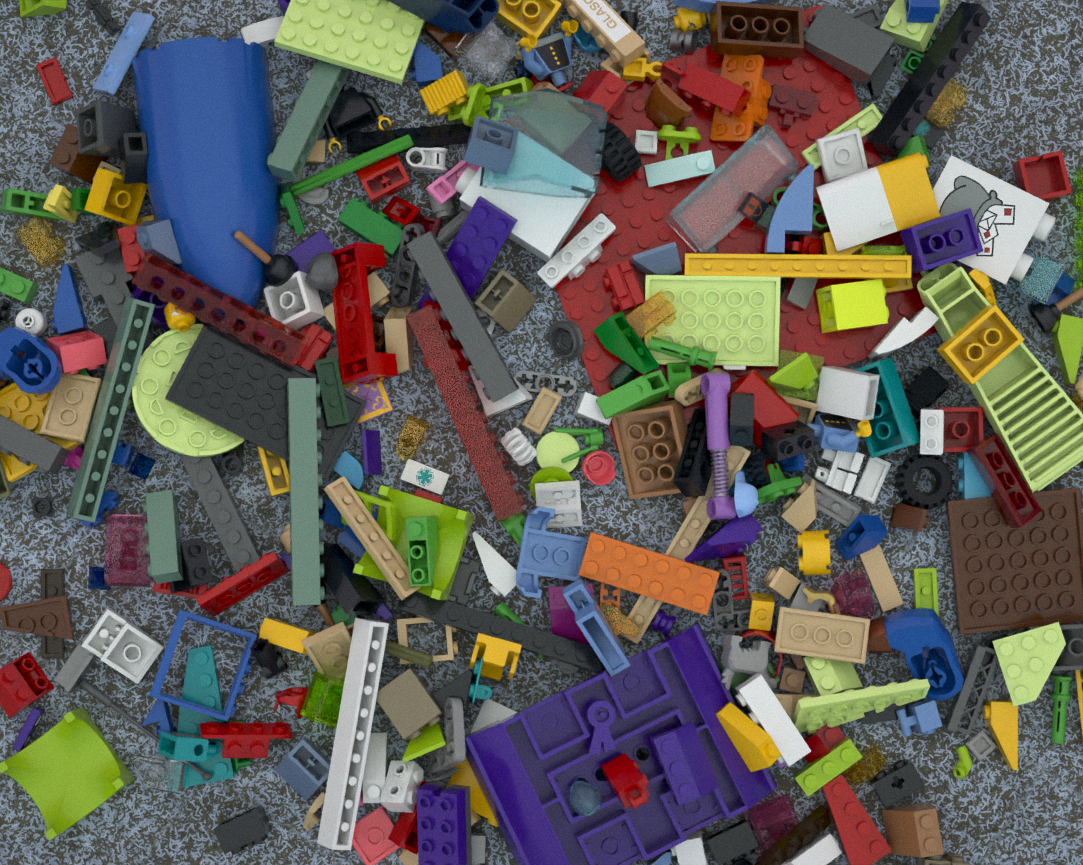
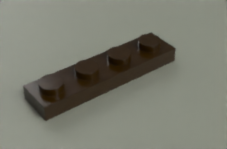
(796, 838)

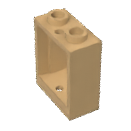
(402, 628)

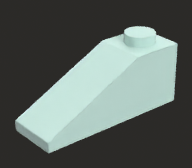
(679, 168)

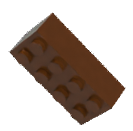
(756, 29)

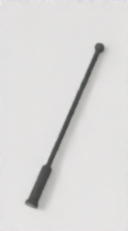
(108, 702)

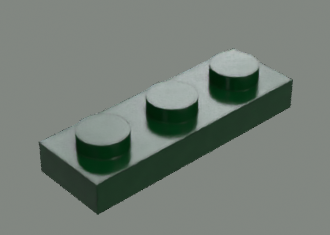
(332, 392)

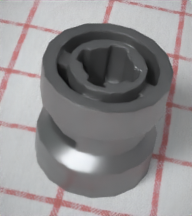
(683, 40)

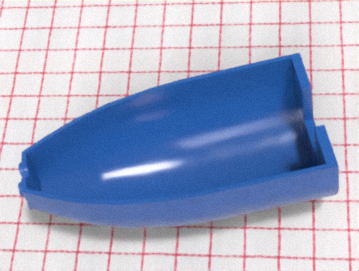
(208, 153)

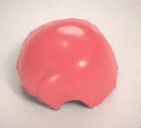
(606, 469)

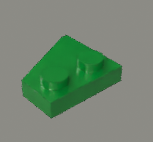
(288, 202)

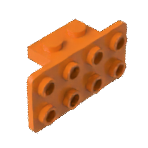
(745, 72)

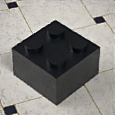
(243, 829)

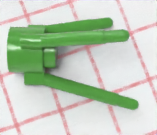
(591, 437)

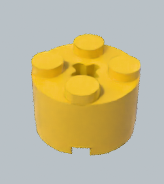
(815, 552)

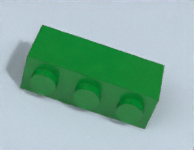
(371, 226)

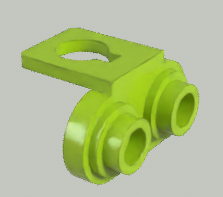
(475, 104)
(674, 137)

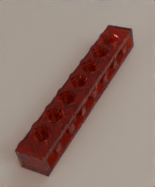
(232, 307)

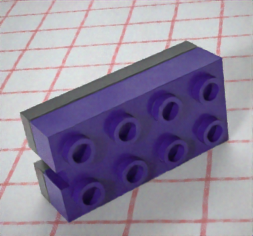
(444, 824)

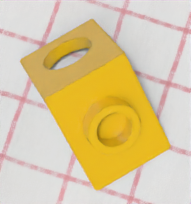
(761, 611)

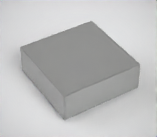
(980, 745)

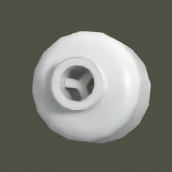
(37, 326)

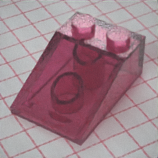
(126, 551)

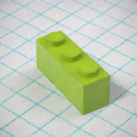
(826, 768)

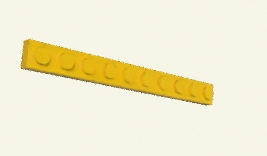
(800, 265)

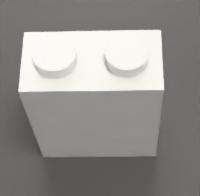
(847, 392)

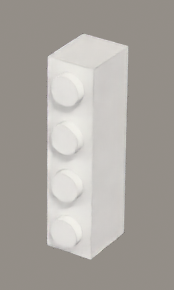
(772, 718)

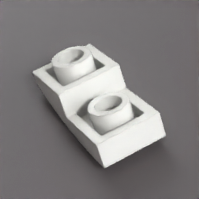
(262, 31)

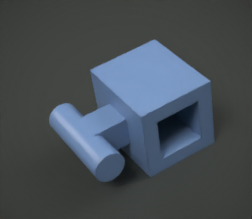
(922, 717)

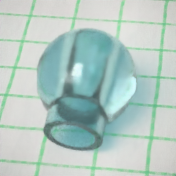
(585, 798)

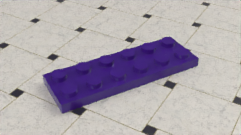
(477, 245)

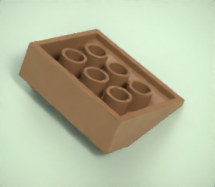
(651, 447)

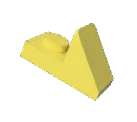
(60, 203)

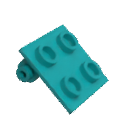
(479, 691)

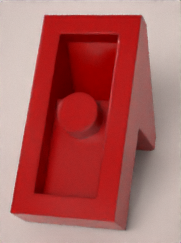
(822, 742)

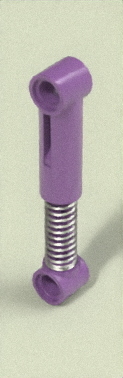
(715, 388)

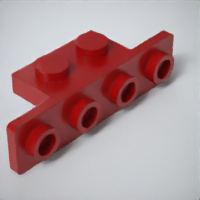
(245, 739)

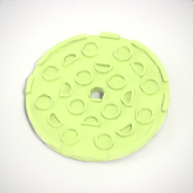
(163, 420)

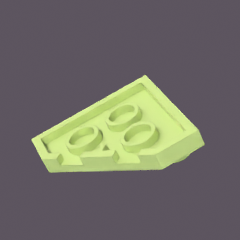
(1028, 660)

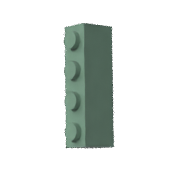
(164, 536)

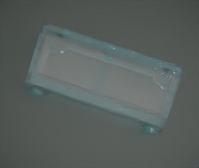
(712, 207)

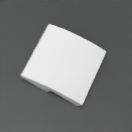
(563, 498)

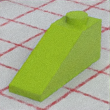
(1068, 345)

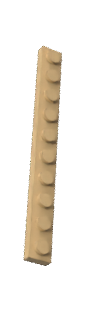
(686, 539)

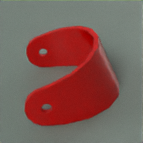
(768, 634)

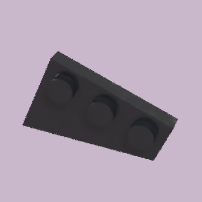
(102, 239)

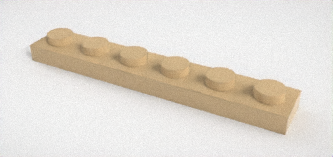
(371, 536)

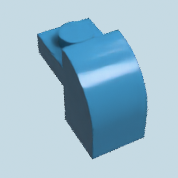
(351, 470)

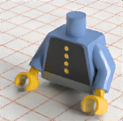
(549, 55)
(839, 432)

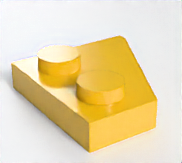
(982, 283)

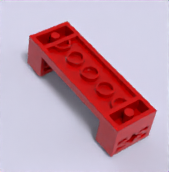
(353, 316)

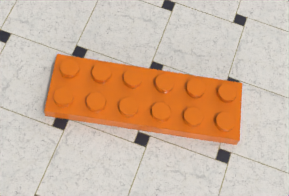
(649, 573)

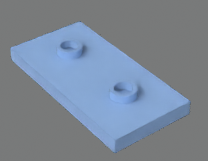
(123, 53)

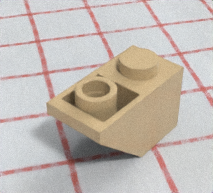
(803, 507)
(781, 582)

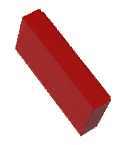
(54, 81)

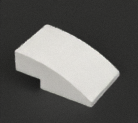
(904, 332)
(122, 645)

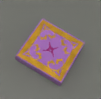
(377, 400)

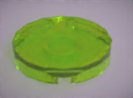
(882, 250)

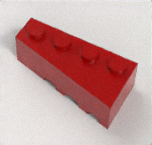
(856, 830)

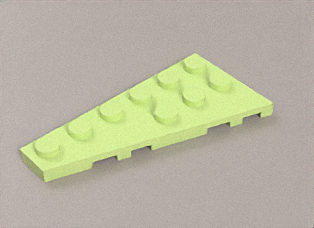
(852, 704)

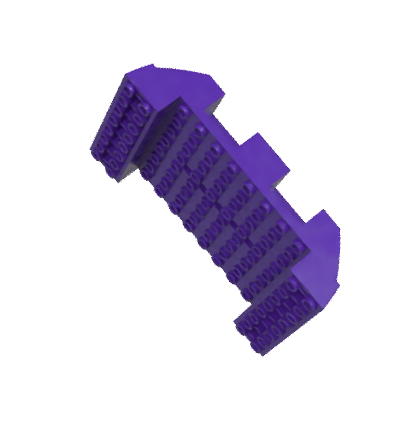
(541, 751)

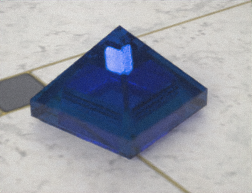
(141, 466)
(96, 579)

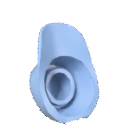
(744, 496)

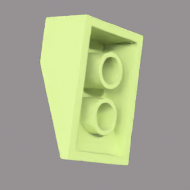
(907, 33)

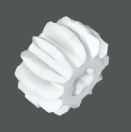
(519, 446)

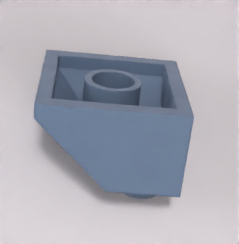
(159, 240)
(658, 261)

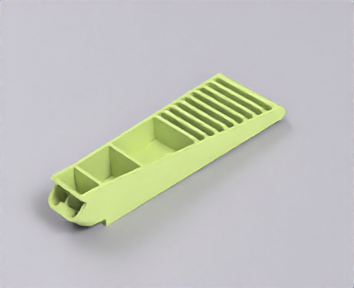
(1017, 395)

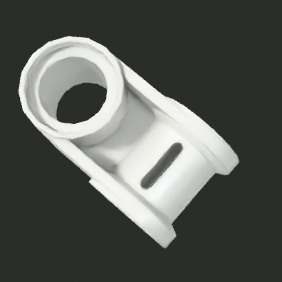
(429, 159)

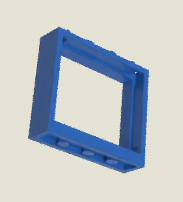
(237, 685)

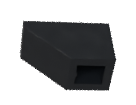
(133, 157)

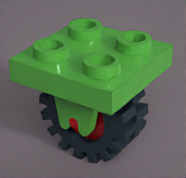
(769, 479)

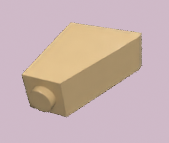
(399, 336)

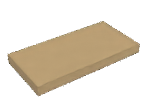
(822, 635)

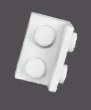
(932, 431)

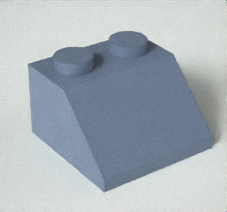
(491, 145)

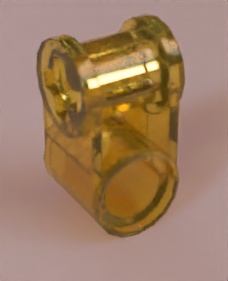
(411, 435)

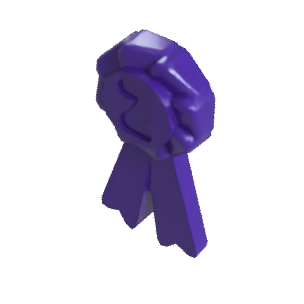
(601, 716)

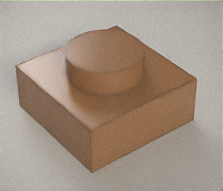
(791, 680)

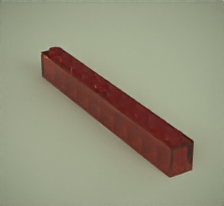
(465, 413)

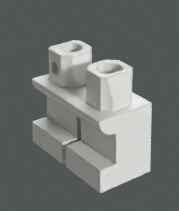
(835, 478)

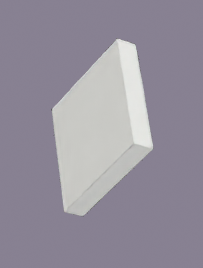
(841, 155)

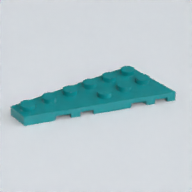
(203, 688)

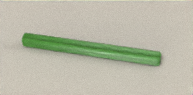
(352, 165)

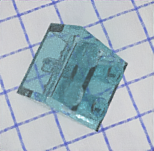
(1042, 279)

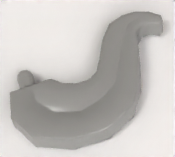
(316, 196)

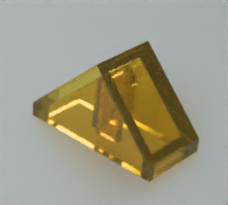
(866, 767)

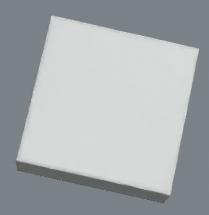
(646, 142)

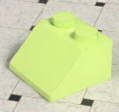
(831, 675)

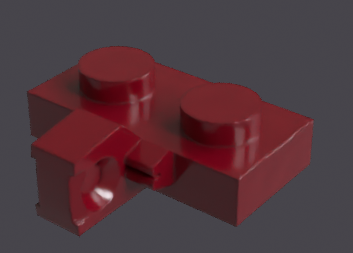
(791, 103)

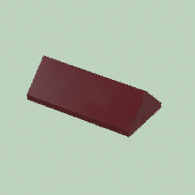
(1004, 481)

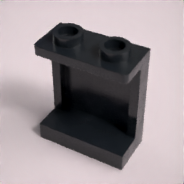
(195, 566)

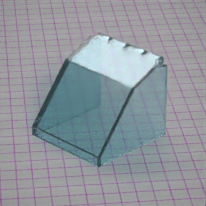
(553, 144)

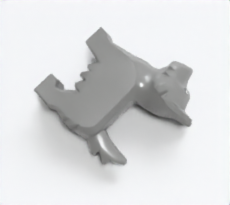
(745, 661)

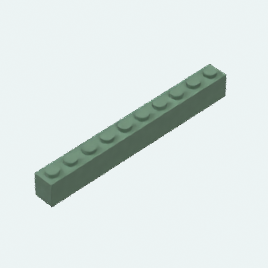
(110, 409)
(303, 491)

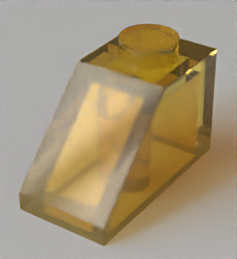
(619, 620)

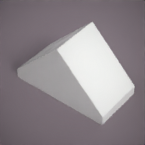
(589, 409)

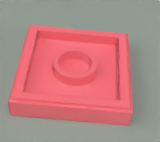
(372, 836)

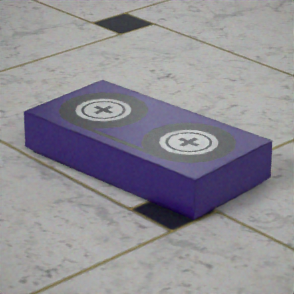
(28, 729)

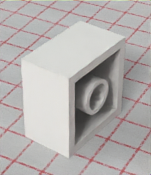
(294, 302)

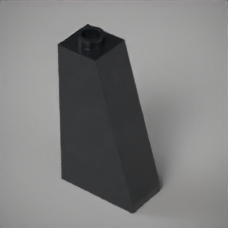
(351, 590)

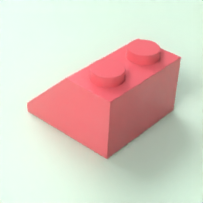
(78, 351)

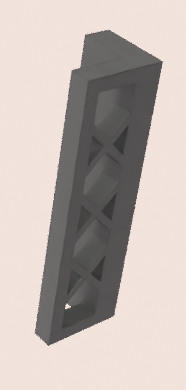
(969, 674)

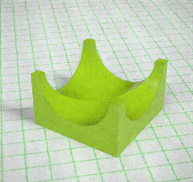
(452, 536)
(68, 771)

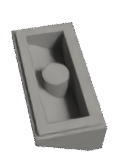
(801, 292)

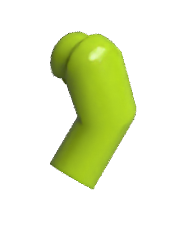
(964, 763)

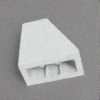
(510, 401)
(817, 852)

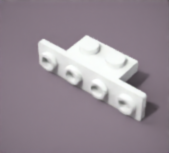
(578, 252)

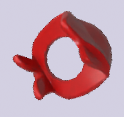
(292, 696)

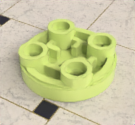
(556, 447)

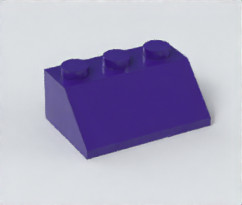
(684, 763)

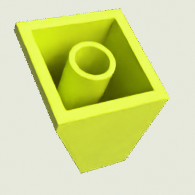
(852, 305)

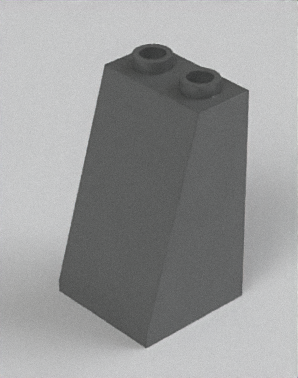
(847, 44)

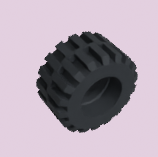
(619, 154)
(940, 471)

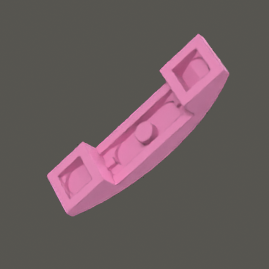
(444, 187)

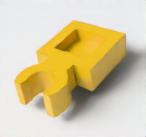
(639, 69)

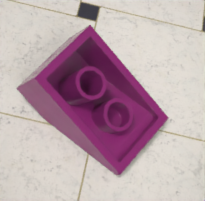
(563, 617)

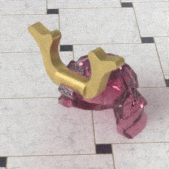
(847, 596)

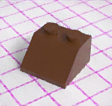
(68, 160)

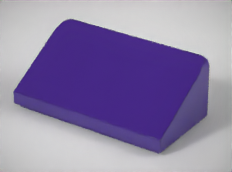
(371, 452)

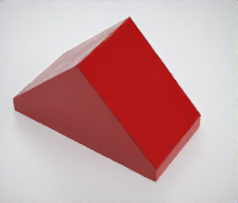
(402, 211)

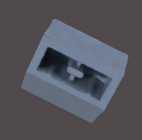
(304, 768)

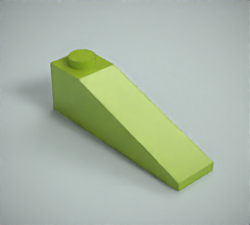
(512, 87)

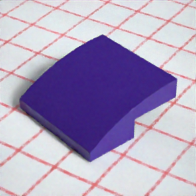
(309, 248)

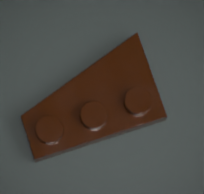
(40, 617)

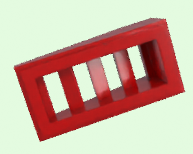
(743, 575)

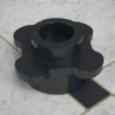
(38, 502)

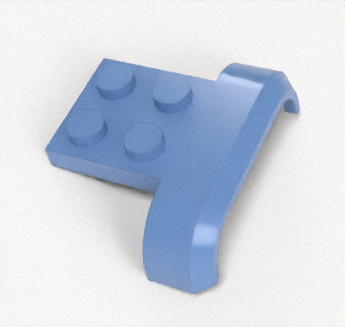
(546, 553)

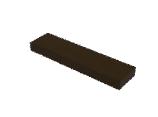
(52, 586)

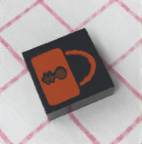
(753, 207)

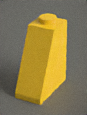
(285, 634)

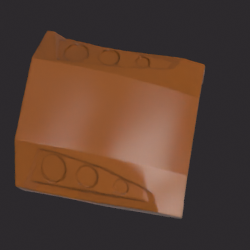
(666, 107)

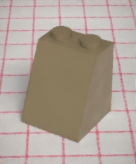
(409, 704)

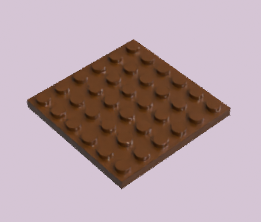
(1017, 574)

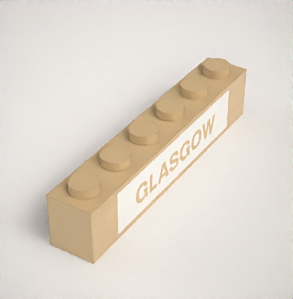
(607, 28)

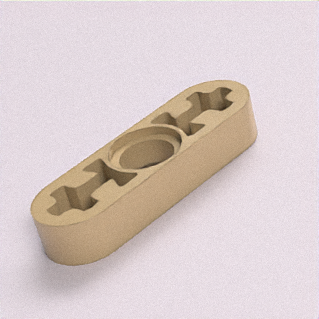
(690, 391)

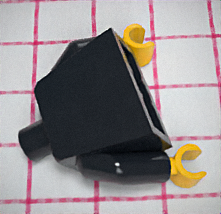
(351, 113)

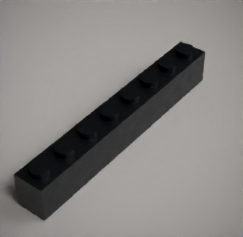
(929, 79)

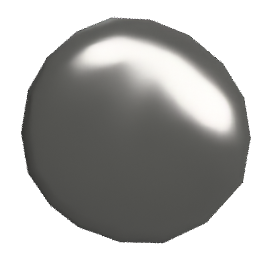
(568, 338)

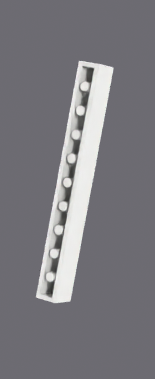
(352, 734)

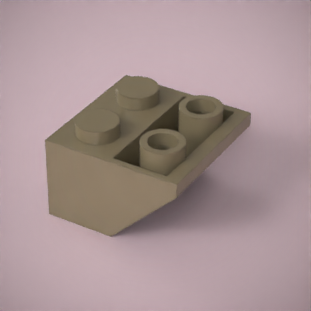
(505, 301)

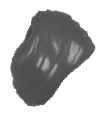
(322, 272)

